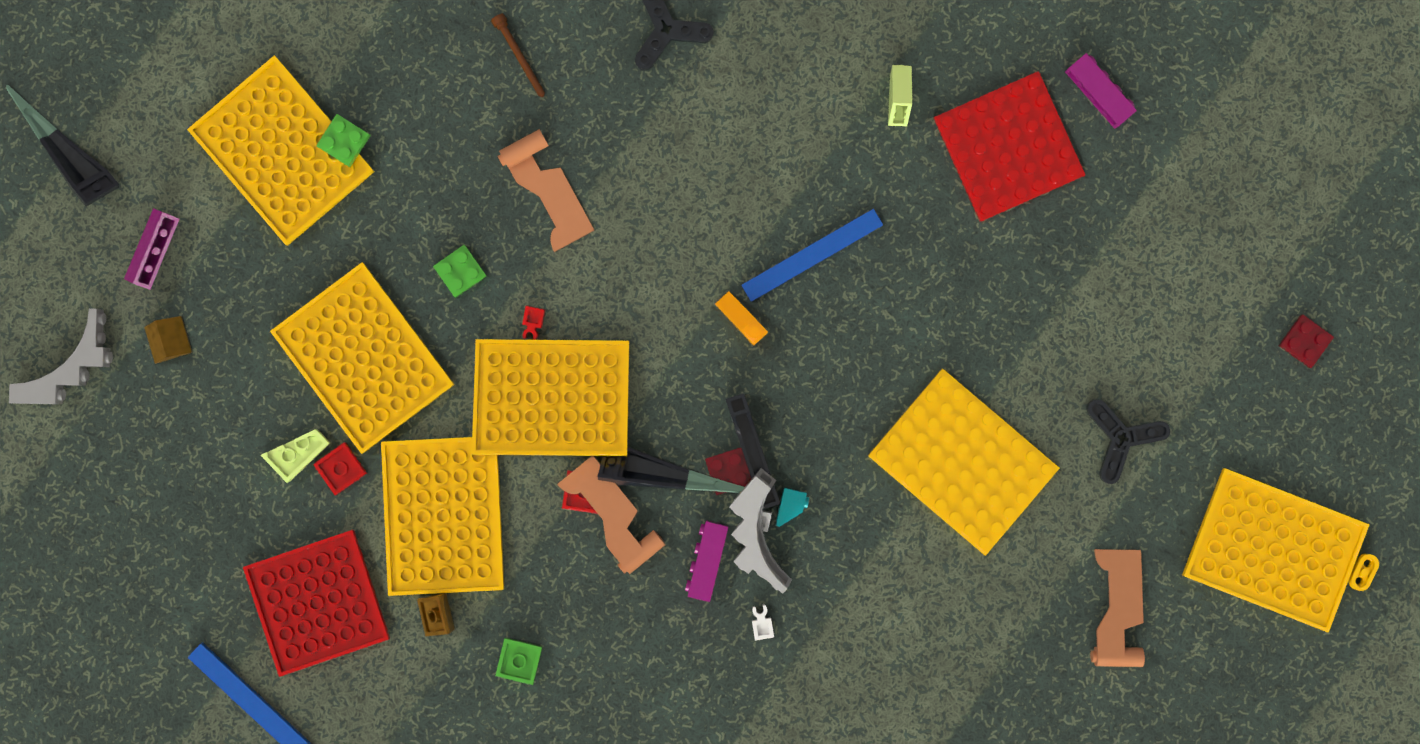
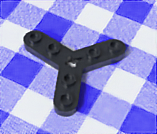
(679, 31)
(1112, 427)

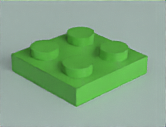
(343, 140)
(459, 271)
(519, 661)

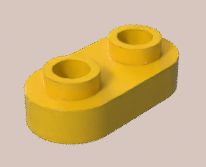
(1366, 574)

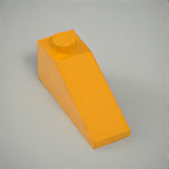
(741, 318)

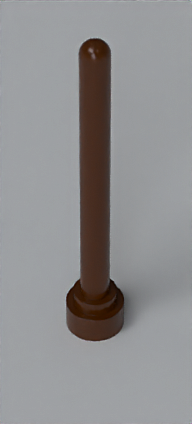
(500, 23)

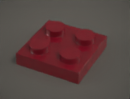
(1306, 341)
(729, 467)

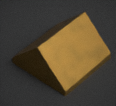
(167, 339)
(436, 614)

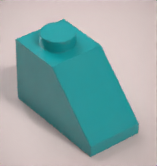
(791, 505)

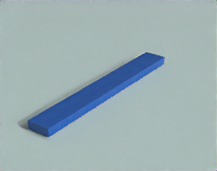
(812, 255)
(245, 696)

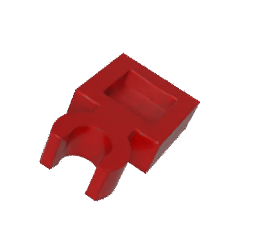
(533, 319)

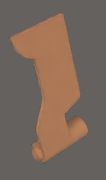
(551, 188)
(616, 514)
(1124, 609)

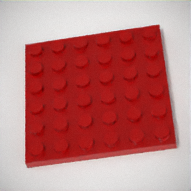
(1009, 146)
(316, 603)

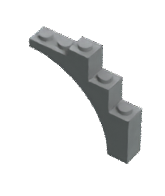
(73, 372)
(749, 532)

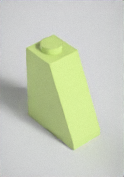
(900, 95)

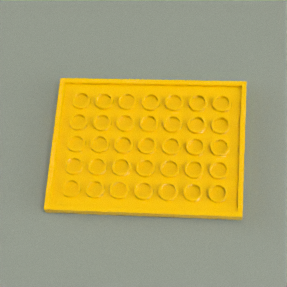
(268, 149)
(362, 358)
(551, 397)
(963, 462)
(441, 517)
(1275, 550)

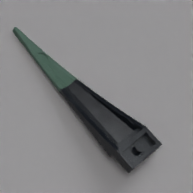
(81, 172)
(648, 471)

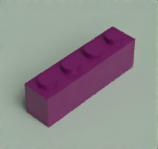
(1100, 90)
(151, 249)
(707, 560)

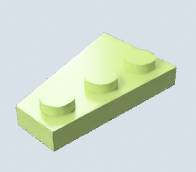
(295, 455)

